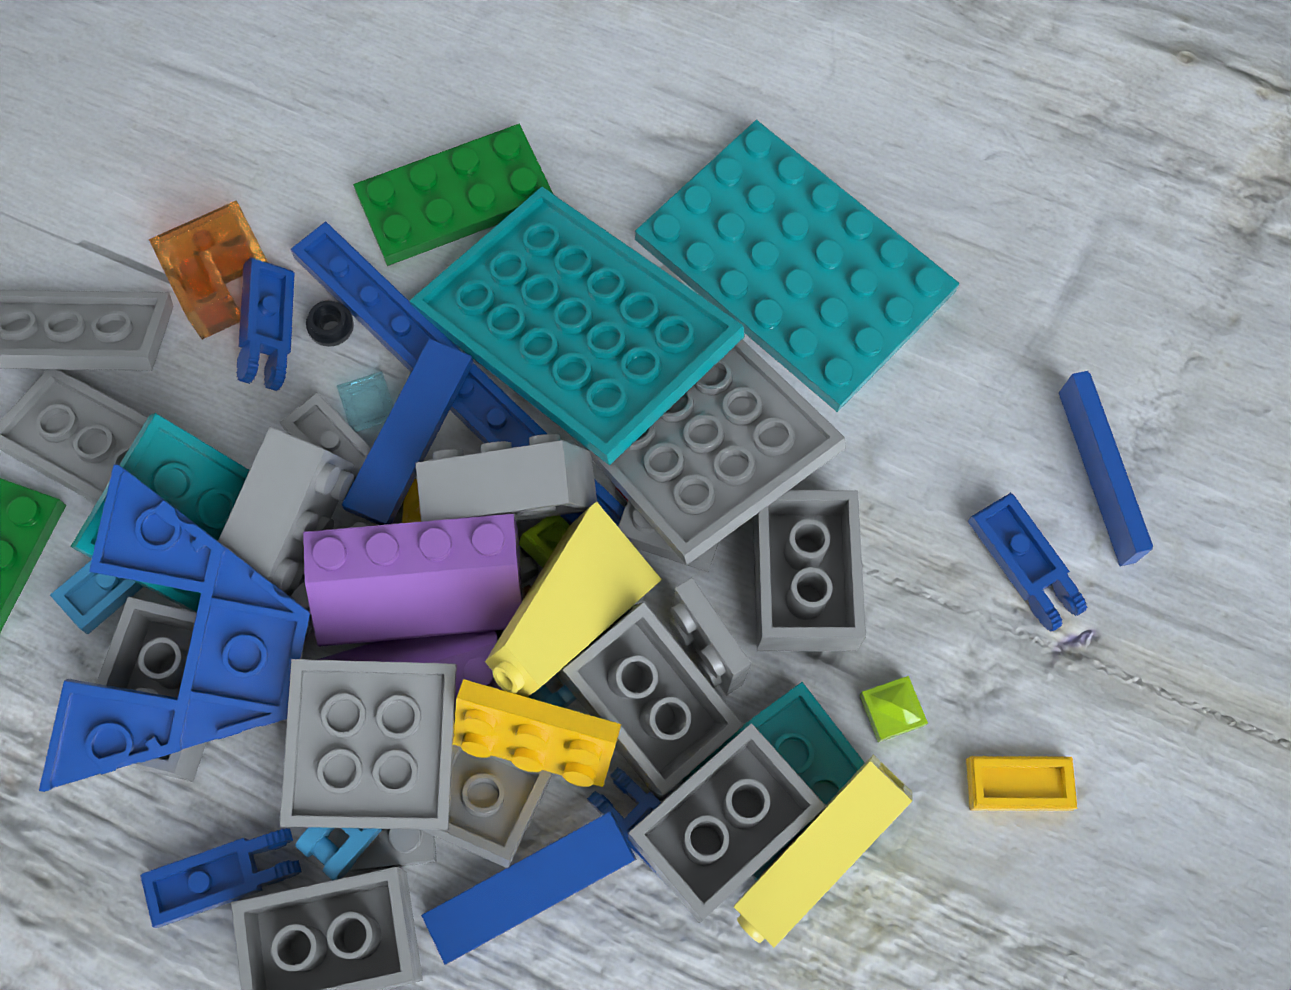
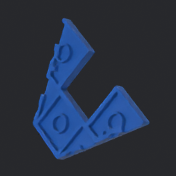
(235, 658)

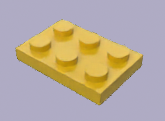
(534, 734)

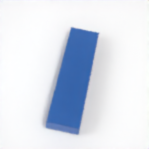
(408, 433)
(1105, 469)
(528, 887)

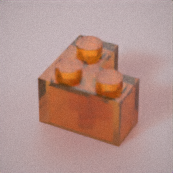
(202, 260)

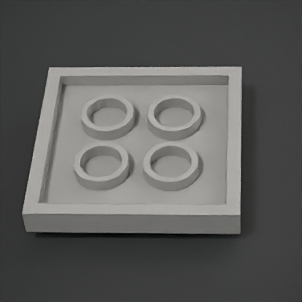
(369, 745)

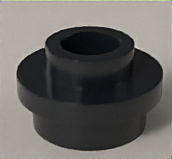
(326, 312)

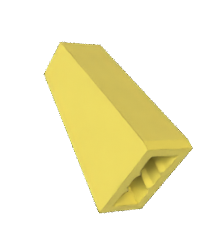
(574, 599)
(822, 852)

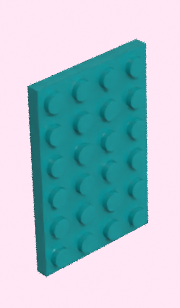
(797, 263)
(578, 323)

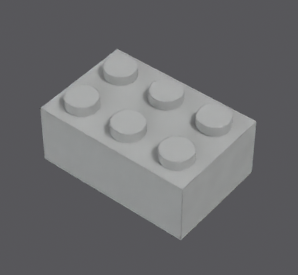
(524, 481)
(285, 494)
(809, 572)
(151, 657)
(656, 694)
(725, 822)
(329, 936)

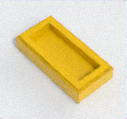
(1021, 783)

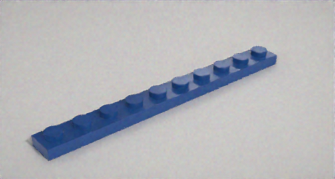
(405, 333)

